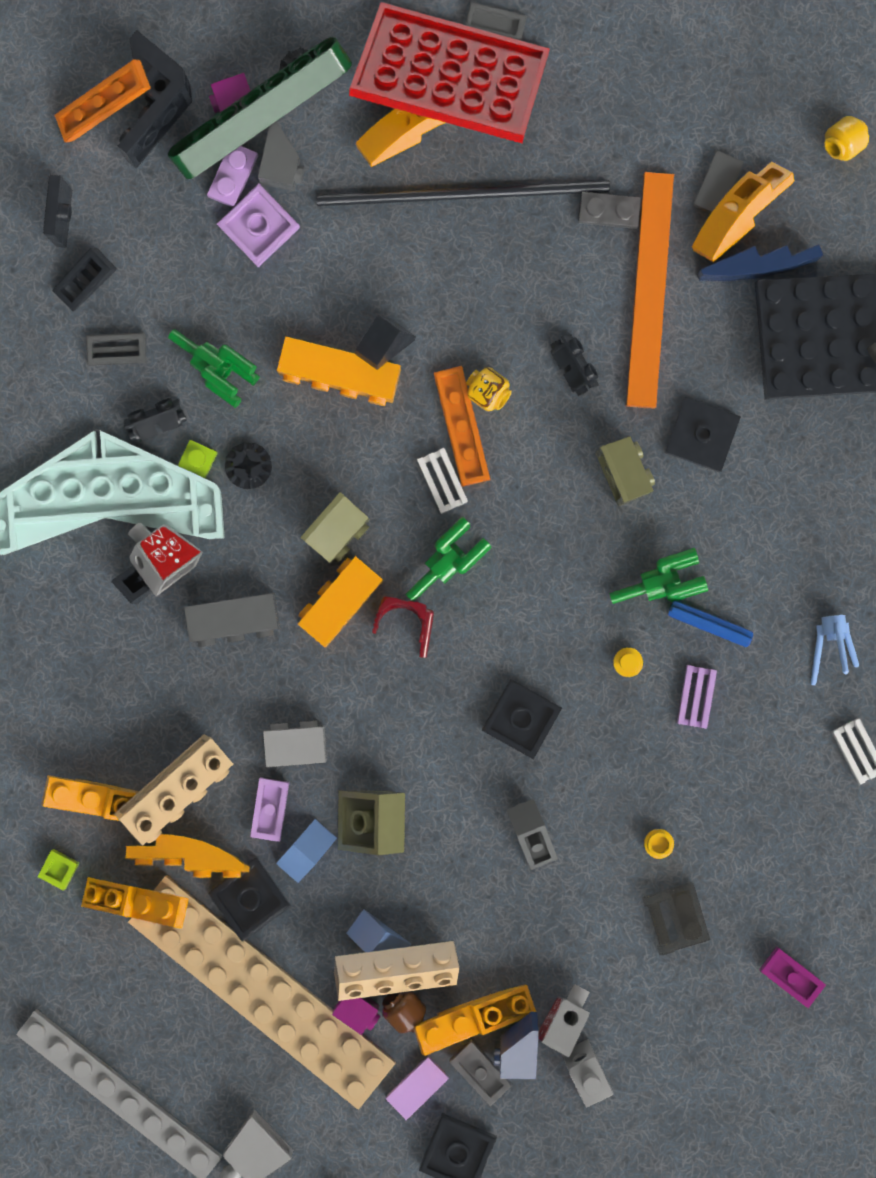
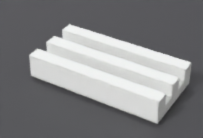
(452, 503)
(870, 773)

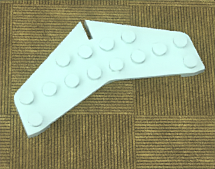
(120, 486)

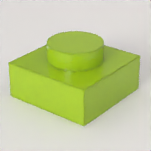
(197, 459)
(58, 869)

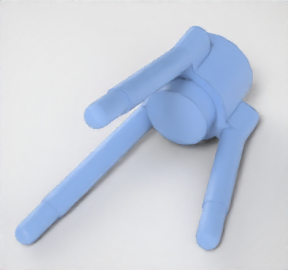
(835, 629)

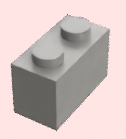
(295, 745)

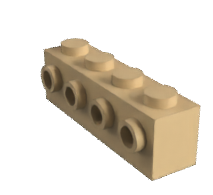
(174, 790)
(396, 970)

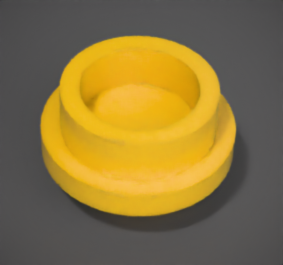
(628, 662)
(658, 843)

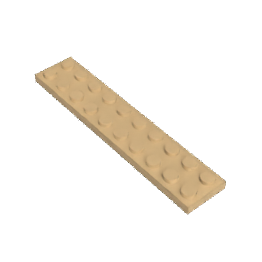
(270, 998)

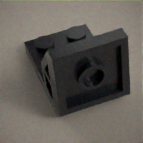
(168, 97)

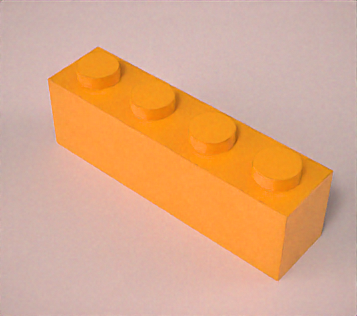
(338, 370)

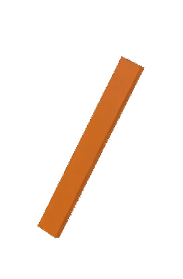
(650, 290)

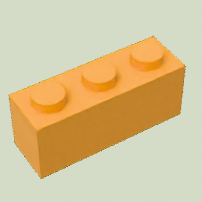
(339, 601)

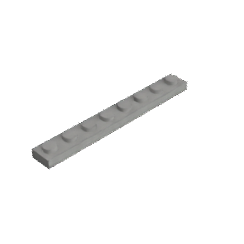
(119, 1095)

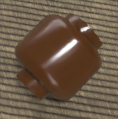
(403, 1011)

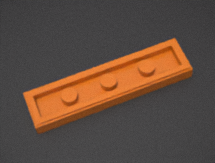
(102, 101)
(461, 426)

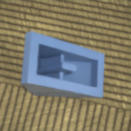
(306, 851)
(374, 935)

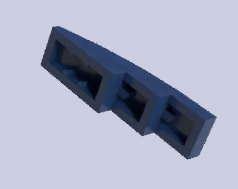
(752, 266)

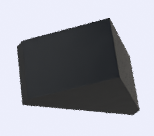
(383, 342)
(131, 585)

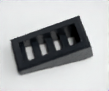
(91, 286)

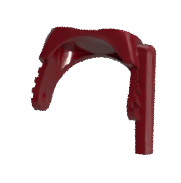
(425, 616)

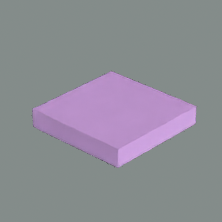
(258, 225)

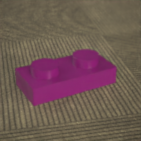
(792, 977)

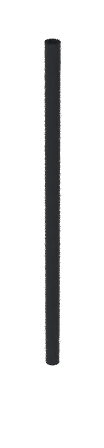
(463, 193)

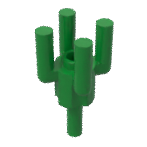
(217, 365)
(449, 559)
(665, 580)

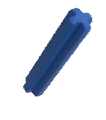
(710, 623)

